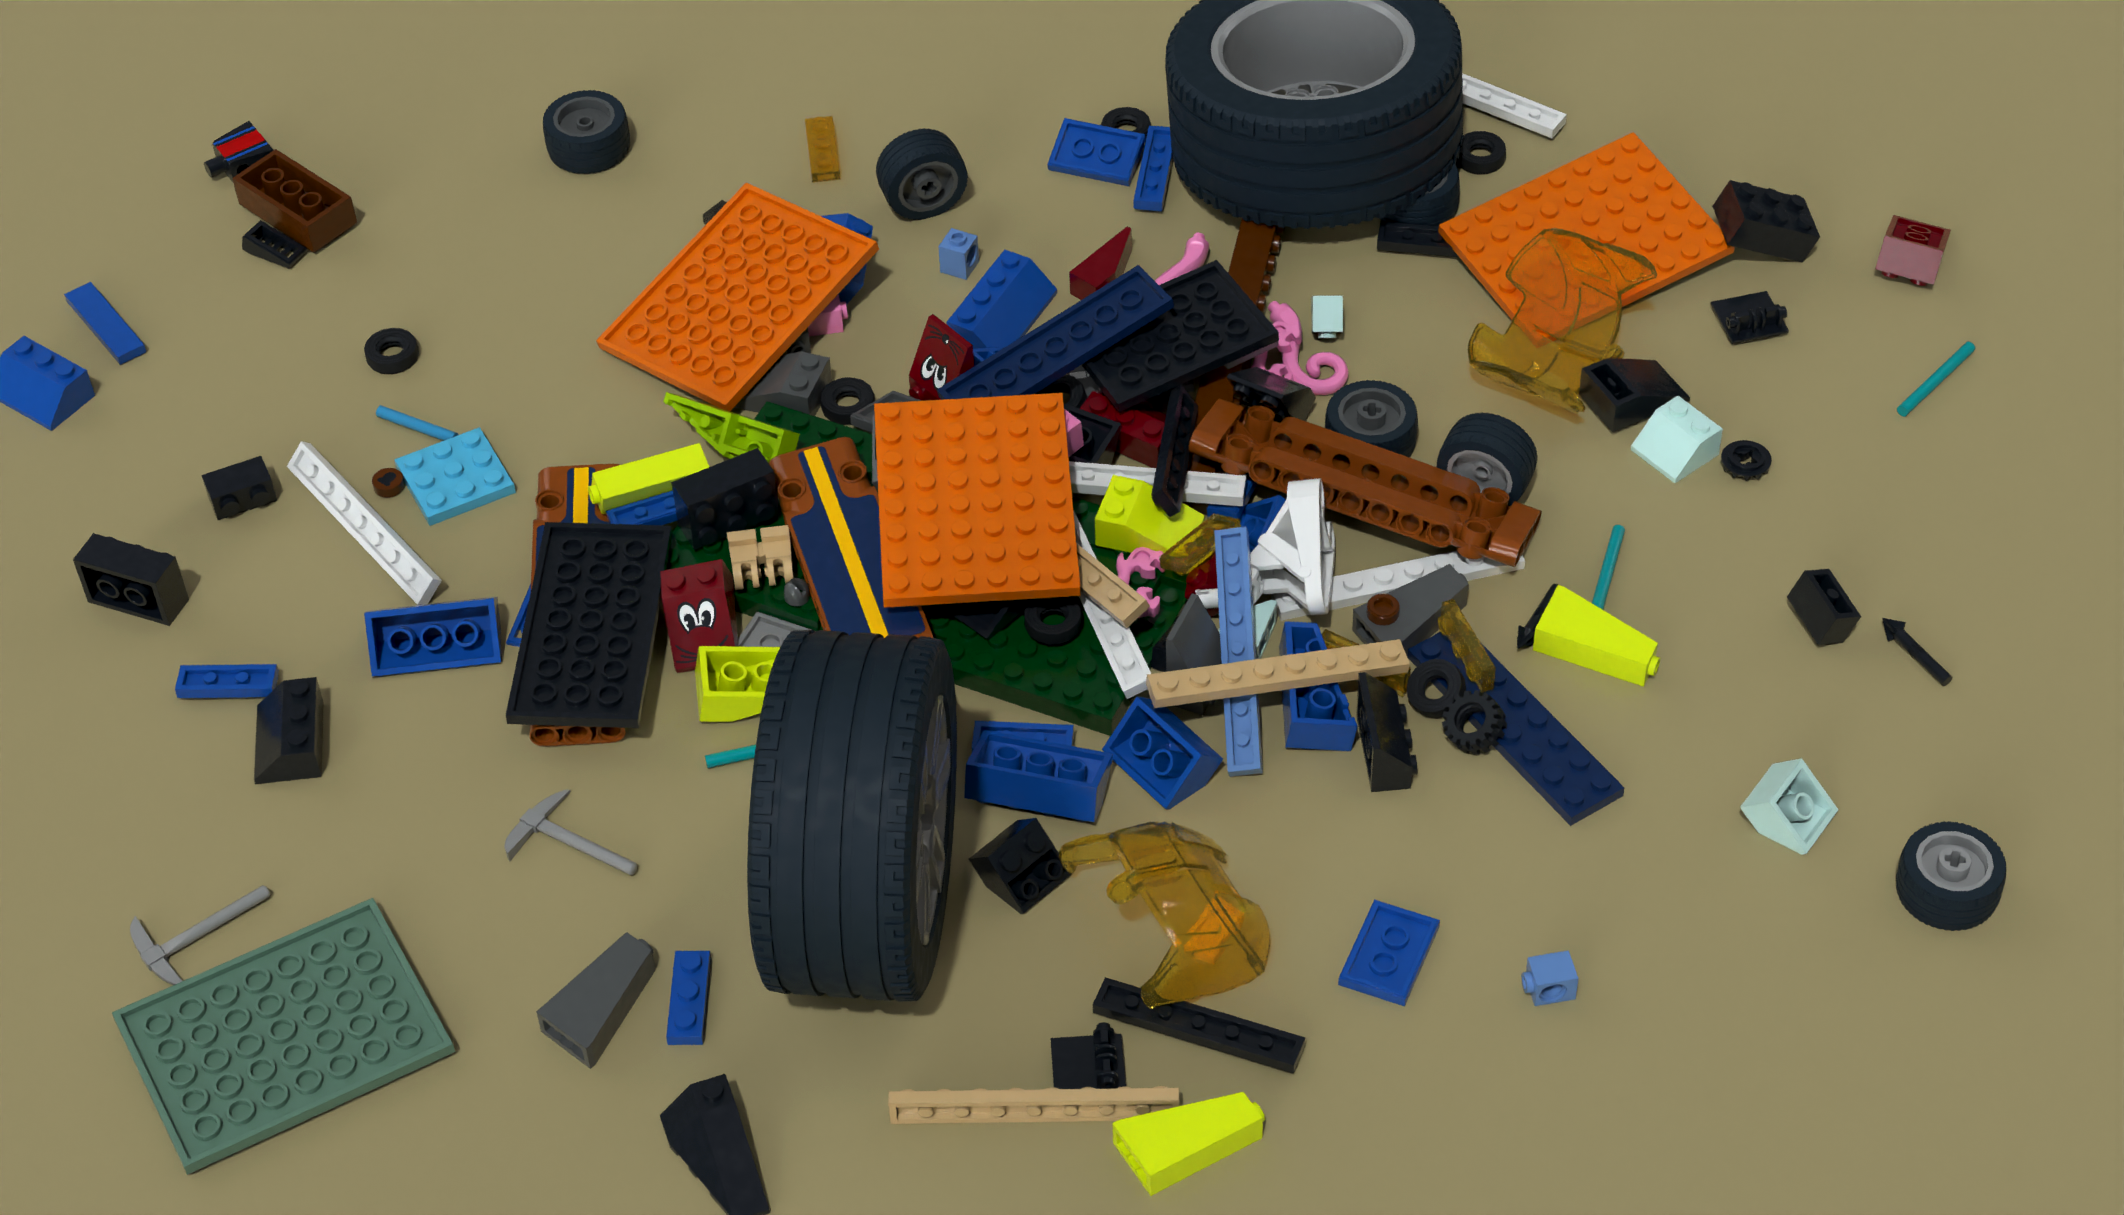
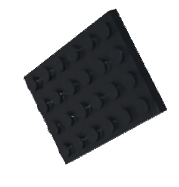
(1203, 331)

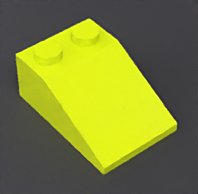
(1132, 519)
(732, 681)

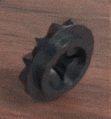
(1742, 450)

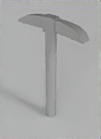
(535, 821)
(156, 956)

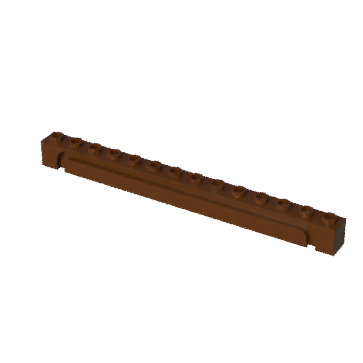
(1250, 269)

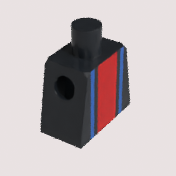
(237, 151)

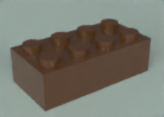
(294, 200)

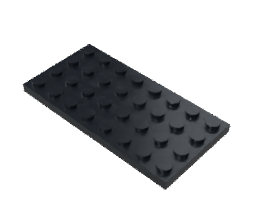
(590, 625)

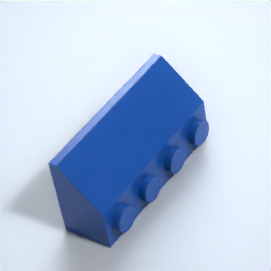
(1003, 302)
(434, 636)
(1037, 776)

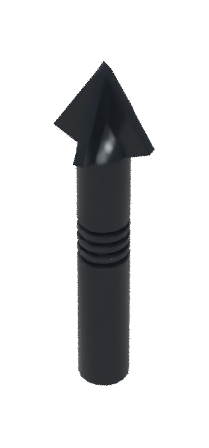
(1895, 630)
(1526, 633)

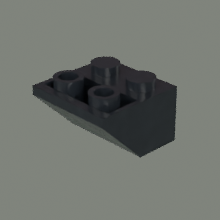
(1020, 865)

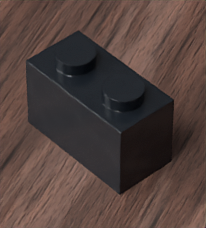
(239, 487)
(1823, 606)

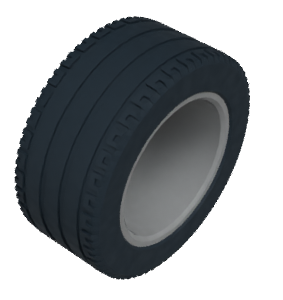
(1314, 106)
(852, 815)

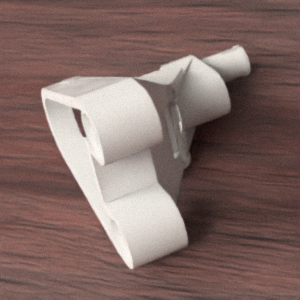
(1298, 542)

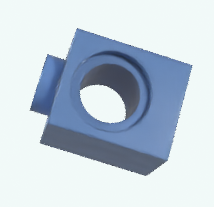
(958, 253)
(1550, 978)

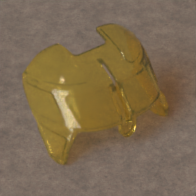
(1571, 294)
(1214, 931)

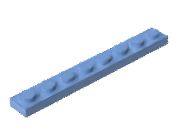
(1238, 645)

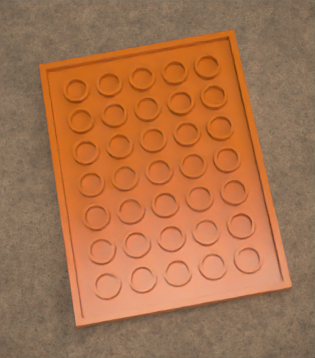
(1607, 195)
(737, 296)
(975, 500)

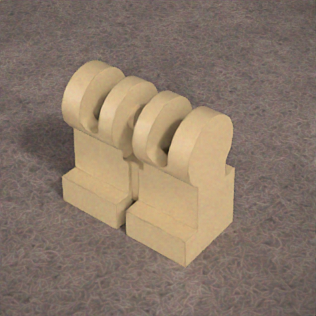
(748, 554)

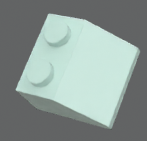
(1678, 439)
(1790, 806)

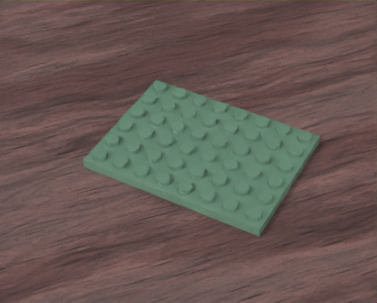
(281, 1034)

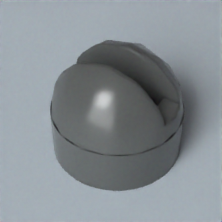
(792, 592)

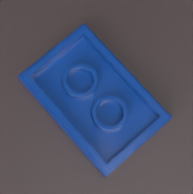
(1096, 152)
(1389, 952)

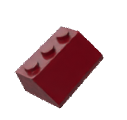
(1140, 428)

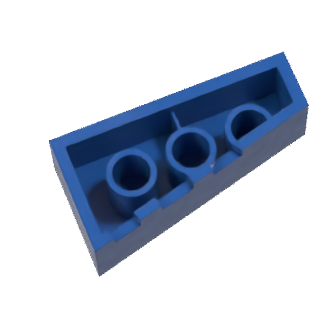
(1314, 714)

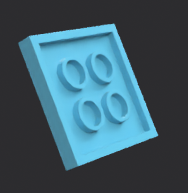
(455, 476)

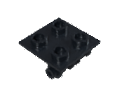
(1750, 317)
(1089, 1060)

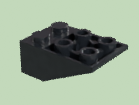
(1627, 390)
(1272, 391)

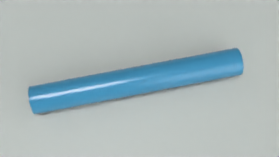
(414, 423)

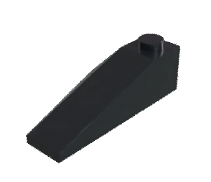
(711, 1140)

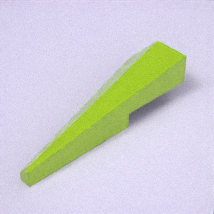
(731, 432)

